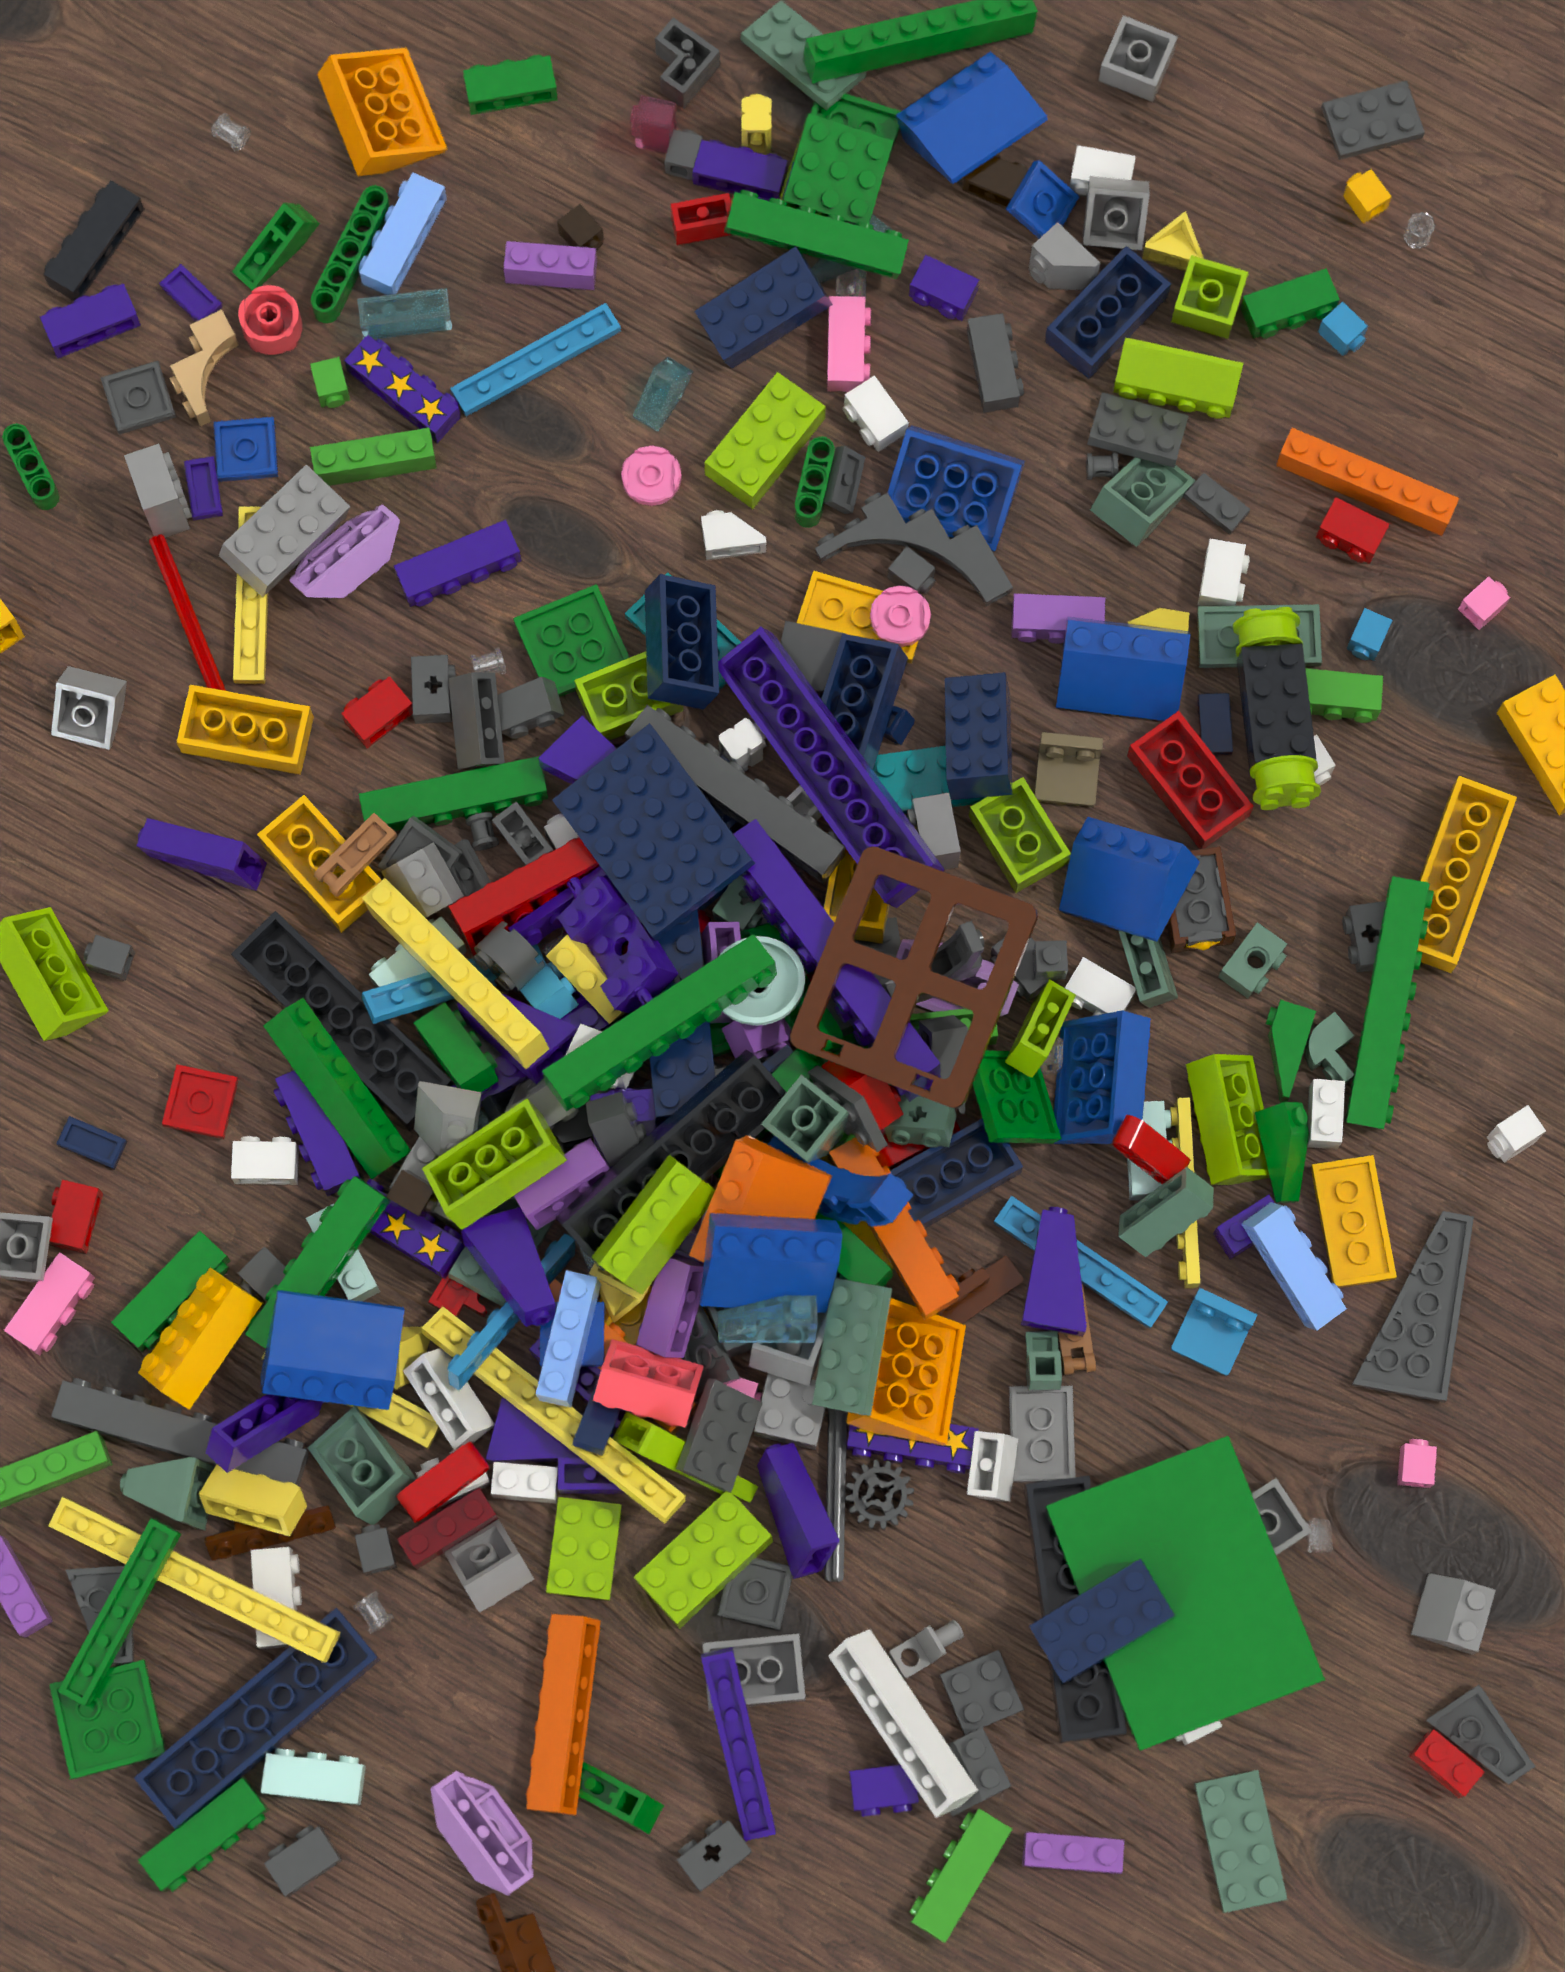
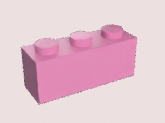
(847, 343)
(50, 1304)

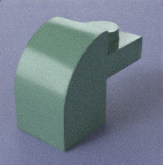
(1323, 1045)
(1043, 1361)

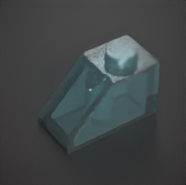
(662, 393)

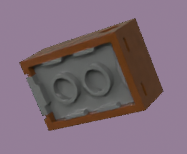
(1204, 910)

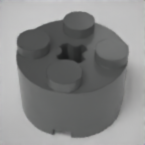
(508, 958)

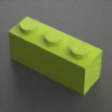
(1040, 1028)

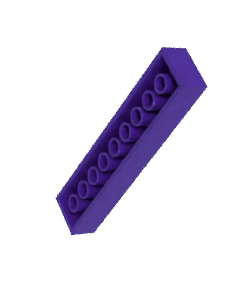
(822, 757)
(807, 929)

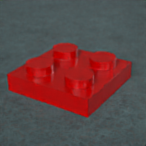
(200, 1101)

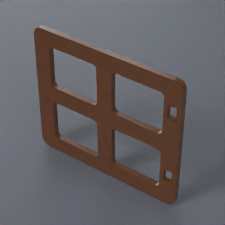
(914, 975)

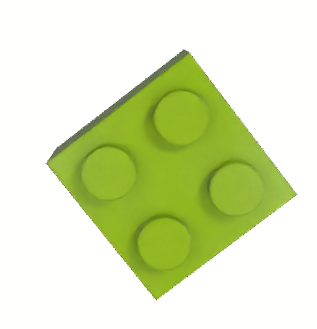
(1209, 297)

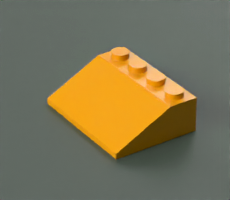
(380, 109)
(915, 1377)

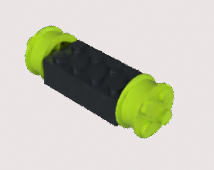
(1276, 708)

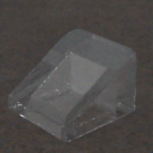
(1054, 1061)
(1321, 1536)

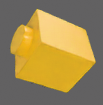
(1366, 195)

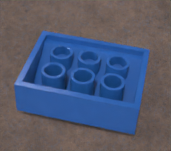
(970, 118)
(956, 481)
(1122, 668)
(1125, 878)
(1101, 1076)
(769, 1258)
(332, 1350)

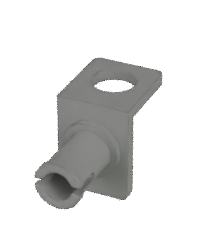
(927, 1645)

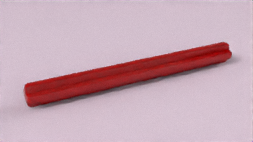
(186, 612)

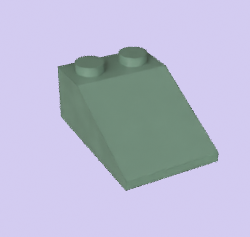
(1141, 498)
(362, 1466)

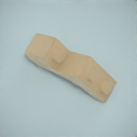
(210, 341)

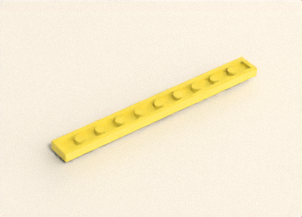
(560, 1421)
(200, 1582)

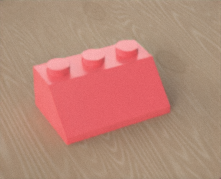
(648, 1383)

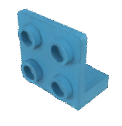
(1213, 1332)

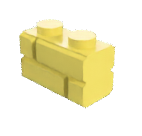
(756, 123)

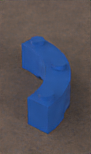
(856, 1196)

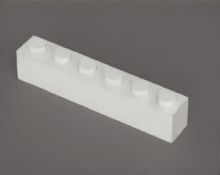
(903, 1723)

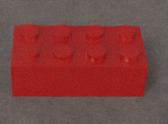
(1190, 780)

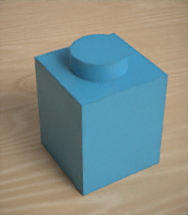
(1343, 329)
(1369, 635)

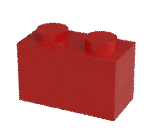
(700, 218)
(1352, 531)
(377, 711)
(74, 1215)
(1446, 1763)

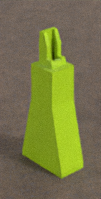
(666, 1450)

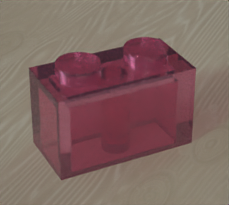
(653, 123)

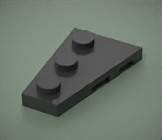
(706, 1351)
(92, 1590)
(1482, 1733)

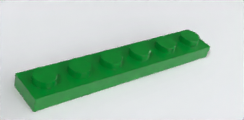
(119, 1612)

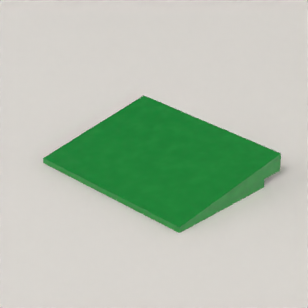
(1210, 1555)

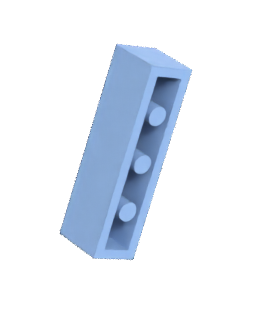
(402, 234)
(1294, 1265)
(568, 1339)

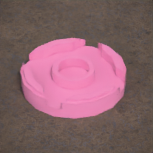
(651, 475)
(900, 616)

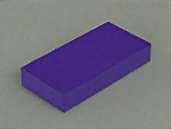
(190, 294)
(203, 488)

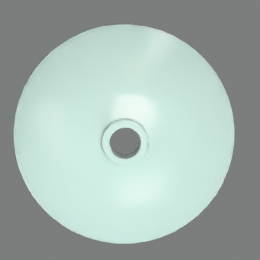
(780, 995)

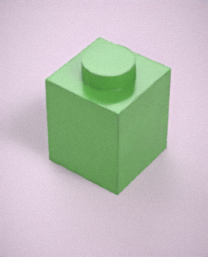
(330, 382)

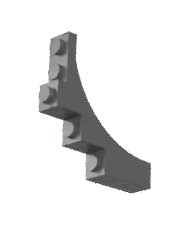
(965, 552)
(955, 959)

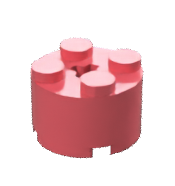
(265, 335)

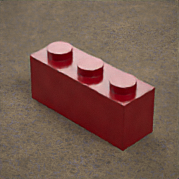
(447, 1528)

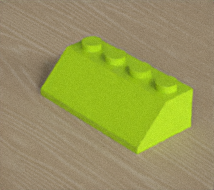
(1177, 378)
(48, 974)
(1225, 1105)
(654, 1225)

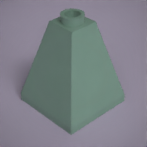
(807, 1120)
(170, 1489)

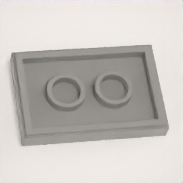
(1044, 1433)

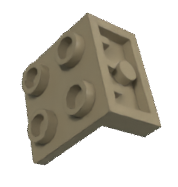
(1068, 769)

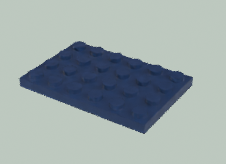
(653, 832)

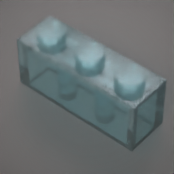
(405, 313)

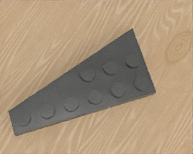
(1420, 1331)

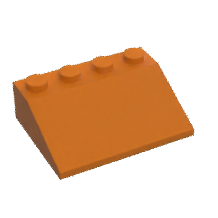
(763, 1183)

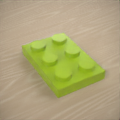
(584, 1548)

